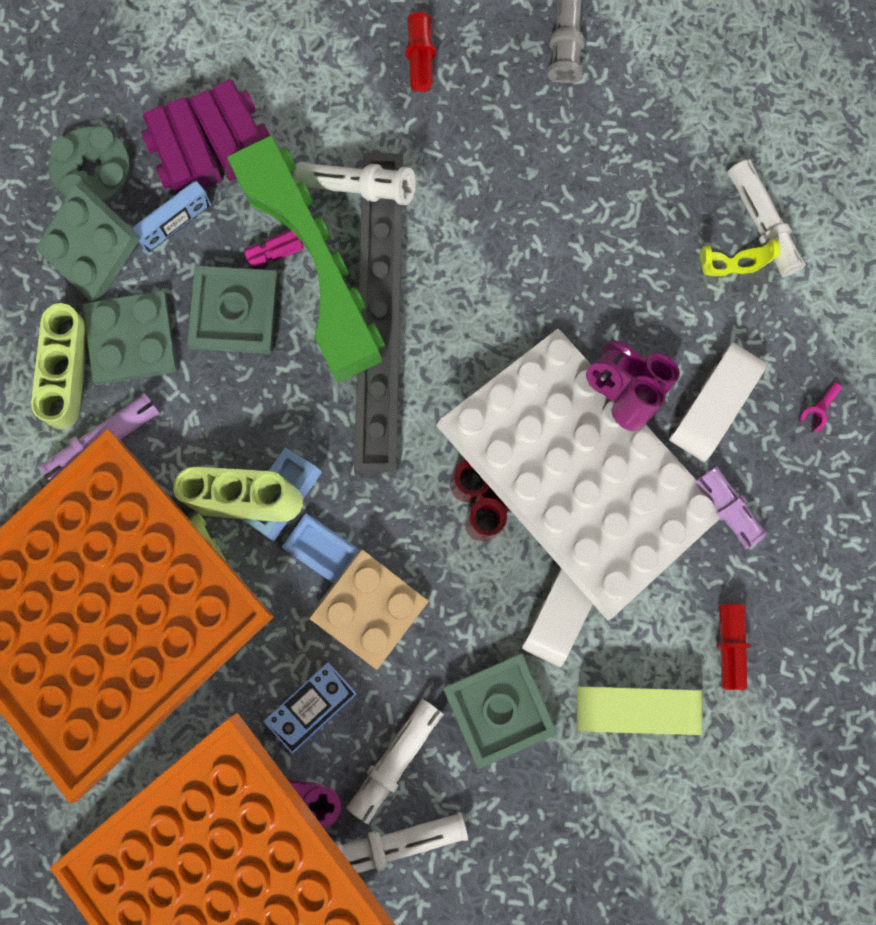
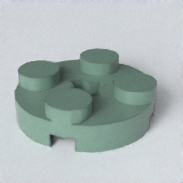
(86, 143)

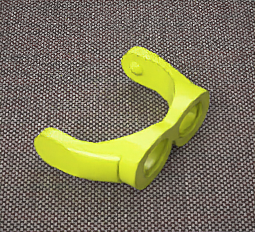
(761, 256)

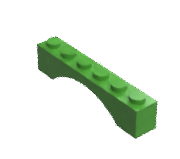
(340, 330)

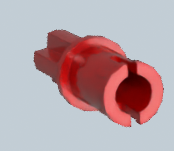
(420, 51)
(733, 646)

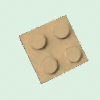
(368, 609)

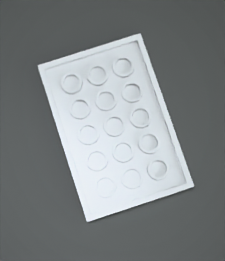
(590, 492)

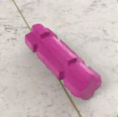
(275, 248)

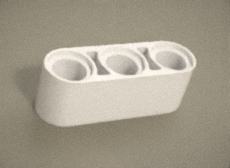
(718, 402)
(558, 621)

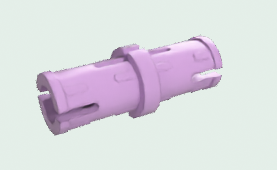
(731, 507)

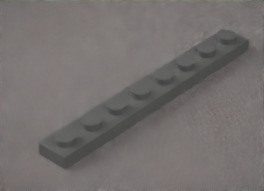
(381, 292)

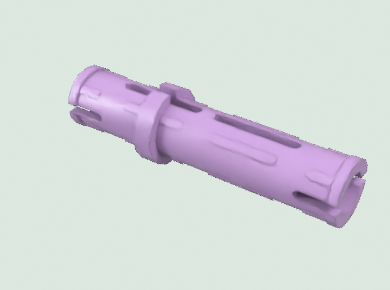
(120, 423)

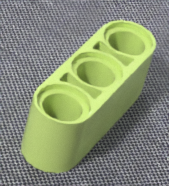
(50, 350)
(223, 484)
(639, 710)

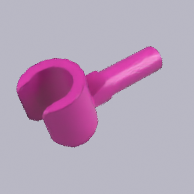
(821, 407)

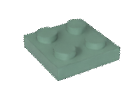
(87, 242)
(233, 309)
(129, 338)
(499, 711)

